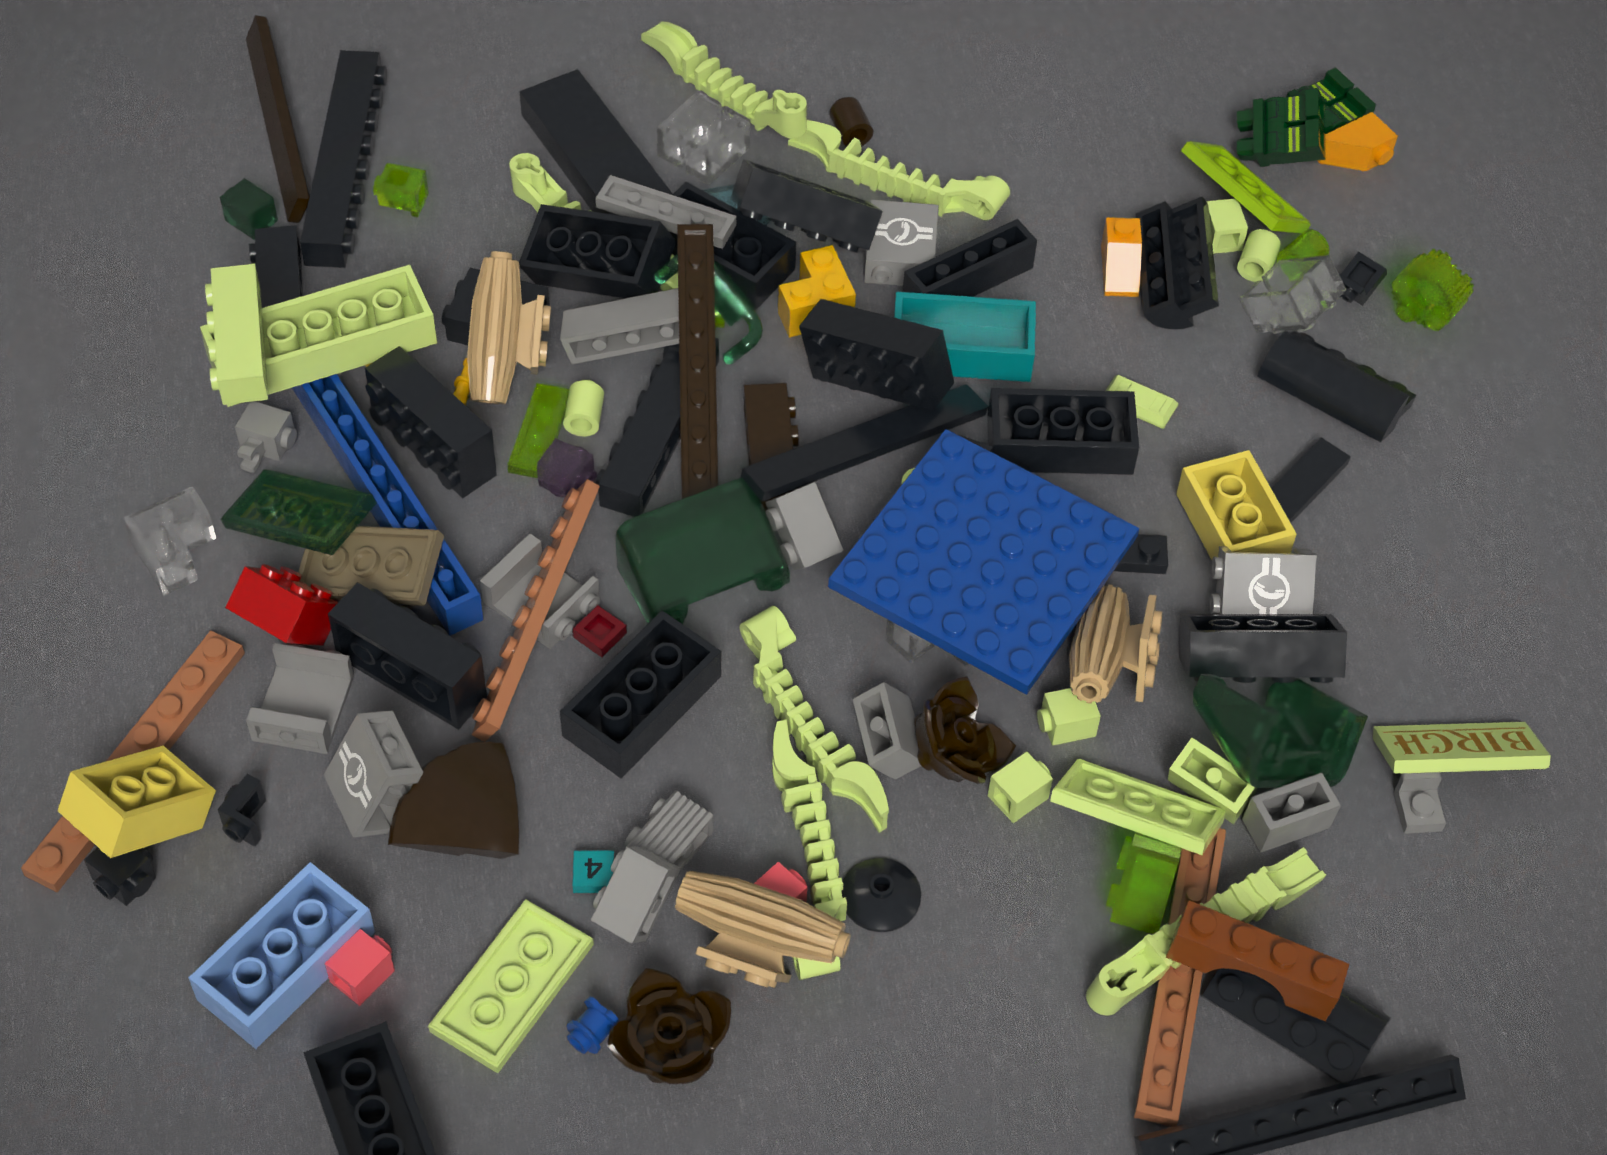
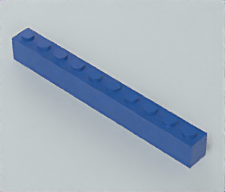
(374, 472)

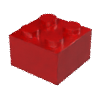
(283, 604)

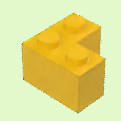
(819, 278)

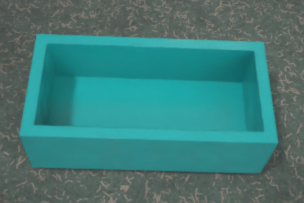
(981, 334)

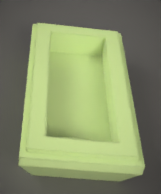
(1150, 404)

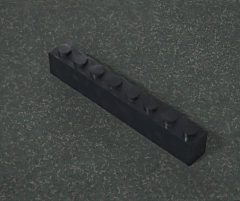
(343, 160)

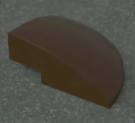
(461, 805)

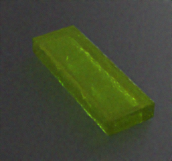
(538, 429)

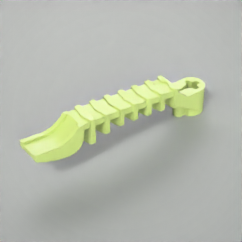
(783, 112)
(537, 187)
(976, 197)
(844, 776)
(804, 797)
(1244, 901)

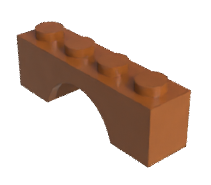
(1217, 941)

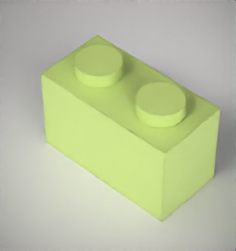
(1210, 780)

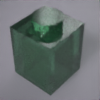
(248, 208)

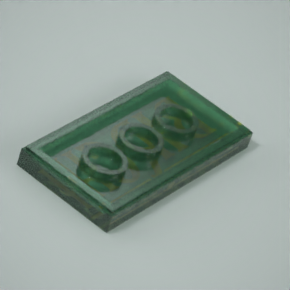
(298, 511)

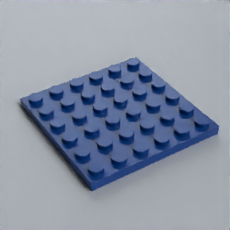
(984, 560)

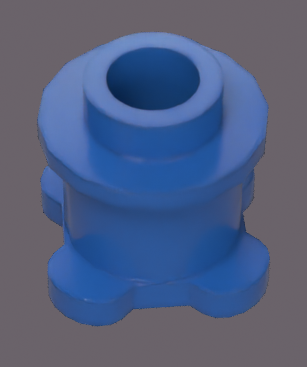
(591, 1027)

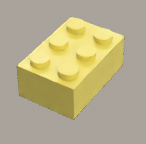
(1234, 506)
(136, 801)

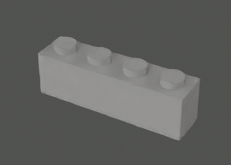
(621, 326)

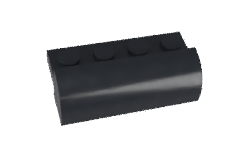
(1177, 263)
(1336, 384)
(1332, 1046)

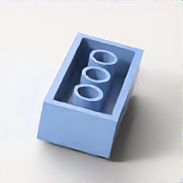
(279, 955)

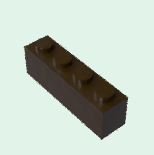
(768, 422)

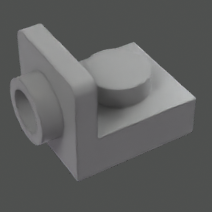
(1419, 803)

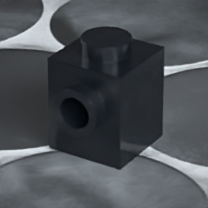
(122, 875)

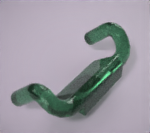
(729, 303)

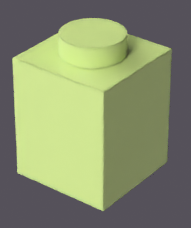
(1227, 225)
(1067, 717)
(1020, 786)

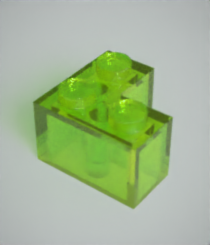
(1145, 883)

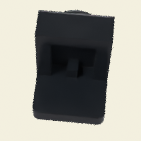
(1361, 278)
(239, 807)

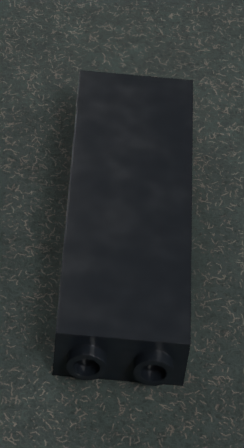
(584, 137)

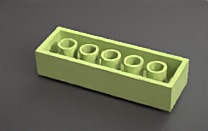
(342, 328)

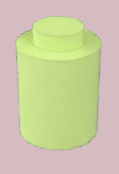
(1258, 254)
(583, 408)

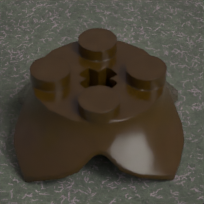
(954, 740)
(662, 1005)

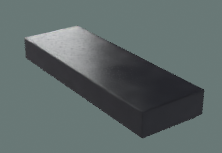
(1309, 477)

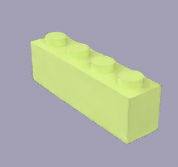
(237, 333)

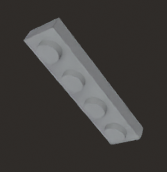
(647, 203)

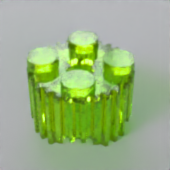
(1431, 290)

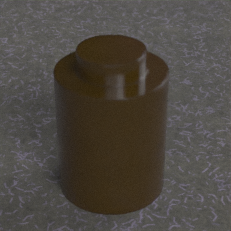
(851, 121)

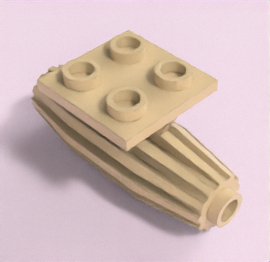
(503, 330)
(1107, 643)
(758, 927)

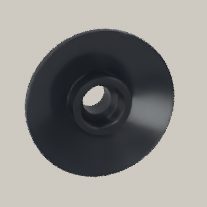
(881, 909)

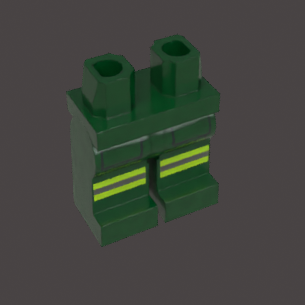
(1341, 101)
(1284, 129)

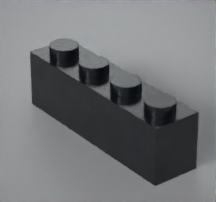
(277, 264)
(976, 264)

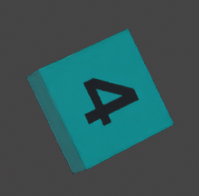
(592, 870)

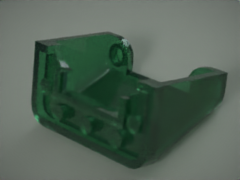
(699, 550)
(1285, 739)

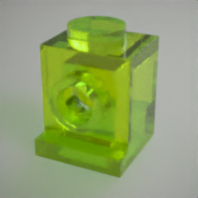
(402, 188)

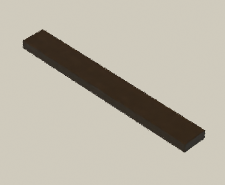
(277, 120)
(697, 358)

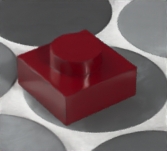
(599, 631)

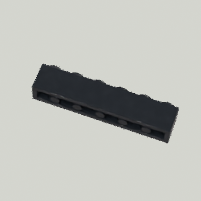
(646, 442)

